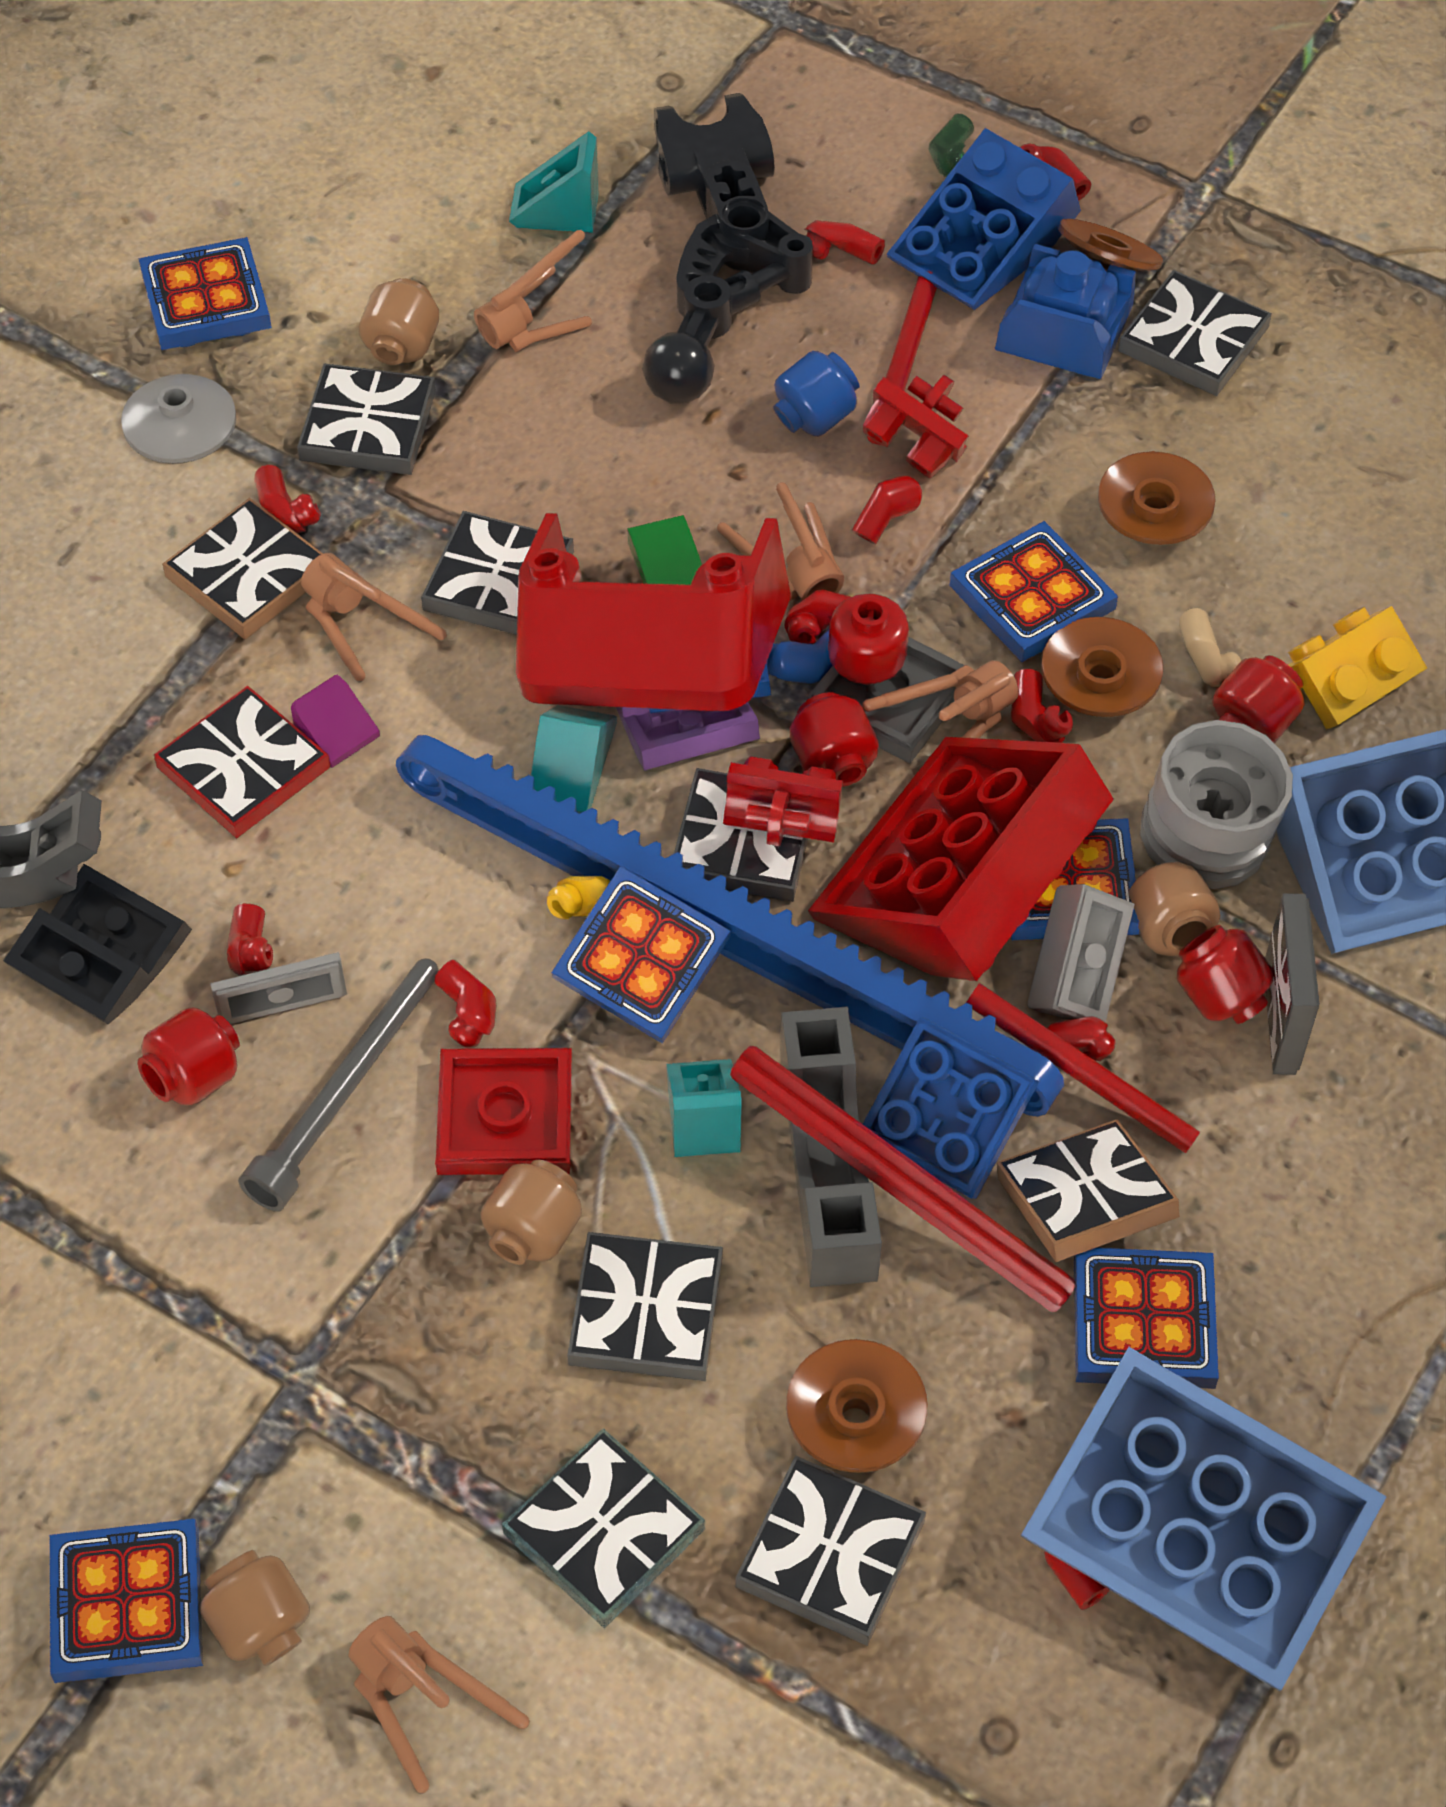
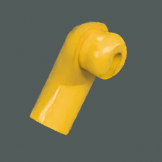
(576, 895)

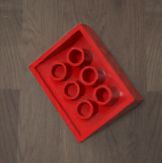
(966, 852)

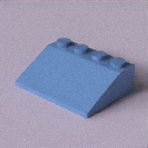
(1371, 840)
(1204, 1518)

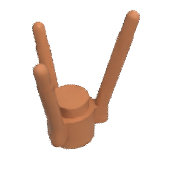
(508, 314)
(810, 564)
(340, 590)
(977, 696)
(396, 1662)

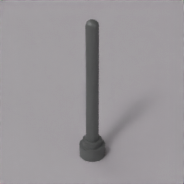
(273, 1177)

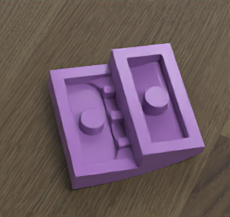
(685, 733)

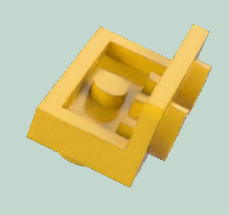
(1356, 665)

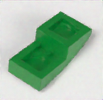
(664, 551)

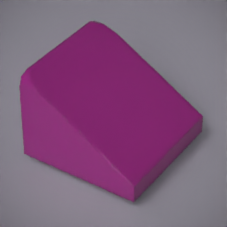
(334, 719)

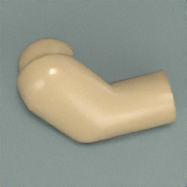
(1204, 648)

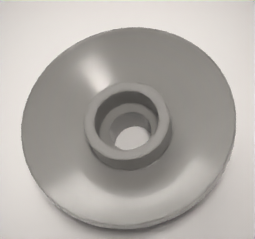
(178, 418)

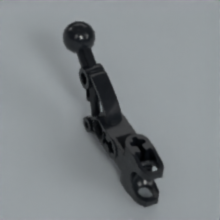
(739, 231)

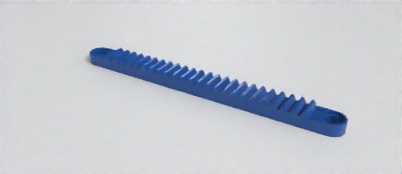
(758, 939)

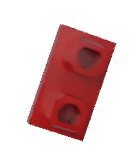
(938, 437)
(783, 801)

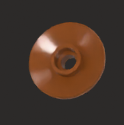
(1109, 246)
(1156, 498)
(1105, 650)
(864, 1378)

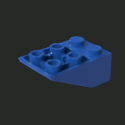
(986, 220)

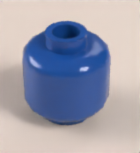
(816, 393)

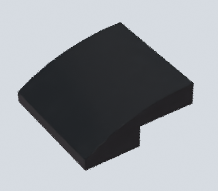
(98, 945)

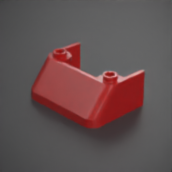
(648, 641)

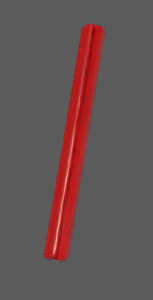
(903, 1179)

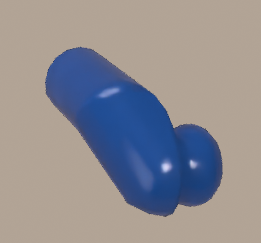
(800, 660)

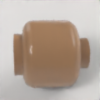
(399, 320)
(1172, 906)
(531, 1212)
(254, 1608)

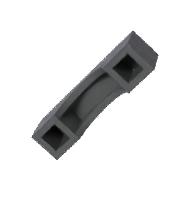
(833, 1196)

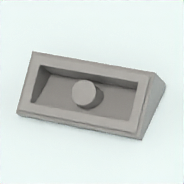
(1080, 953)
(280, 988)

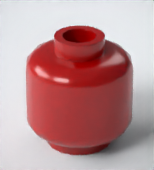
(868, 638)
(1261, 696)
(834, 735)
(1225, 975)
(189, 1056)

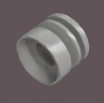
(1217, 801)

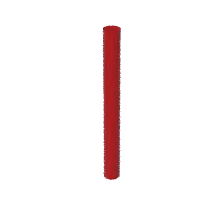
(910, 334)
(1084, 1068)

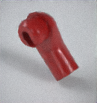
(846, 238)
(246, 947)

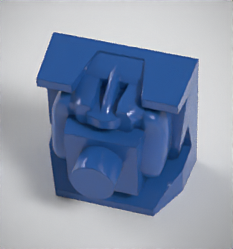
(1067, 312)

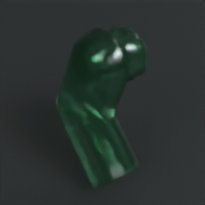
(949, 142)

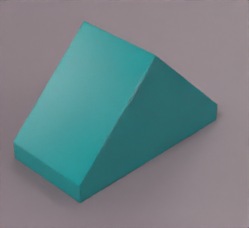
(560, 191)
(572, 752)
(704, 1108)

